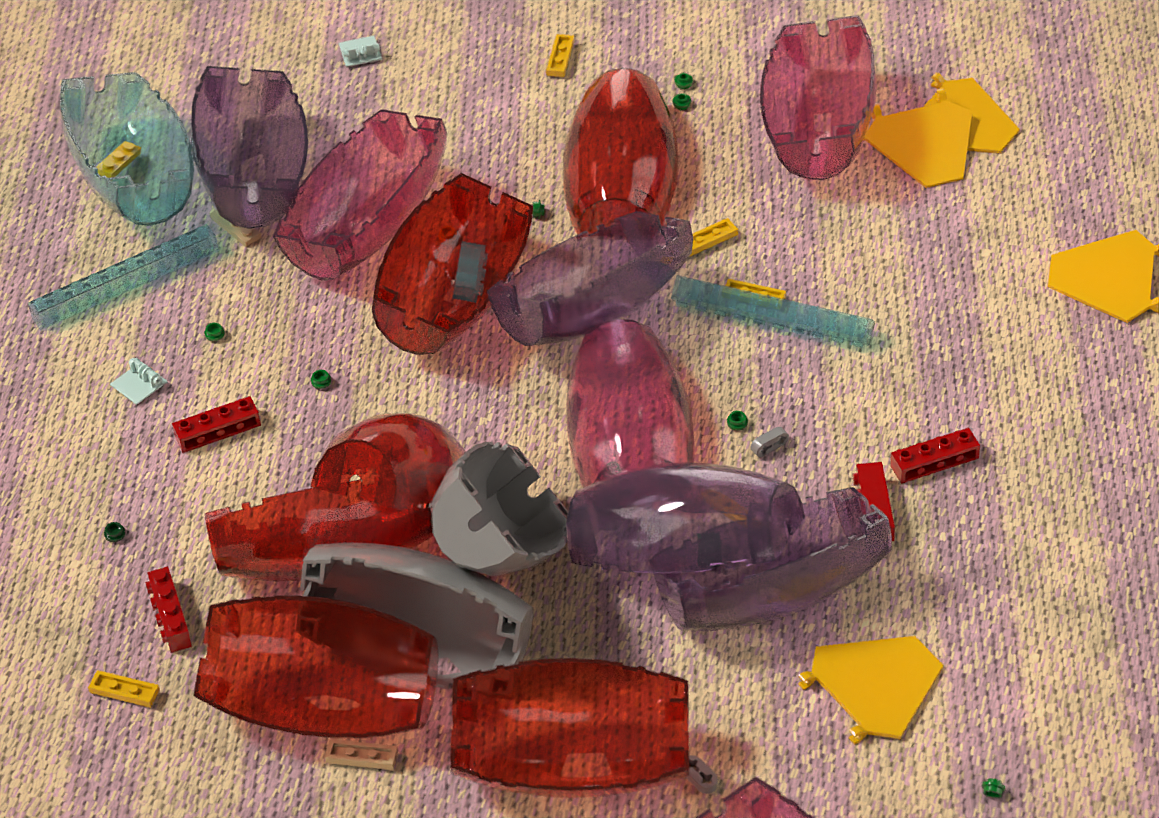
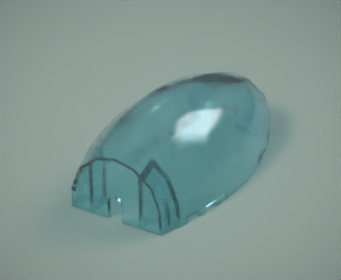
(128, 110)

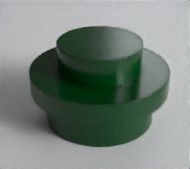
(114, 532)

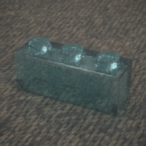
(470, 272)

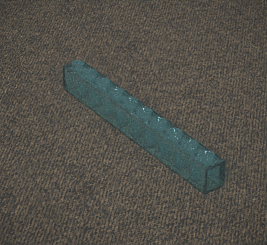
(123, 277)
(773, 310)

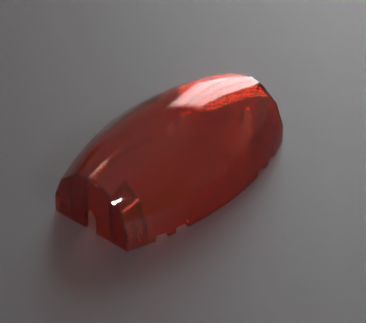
(619, 152)
(420, 265)
(394, 455)
(275, 537)
(317, 667)
(570, 728)

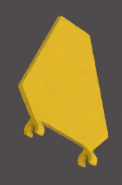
(990, 126)
(924, 141)
(1108, 275)
(876, 682)

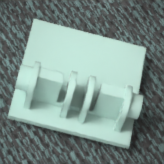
(360, 51)
(138, 381)

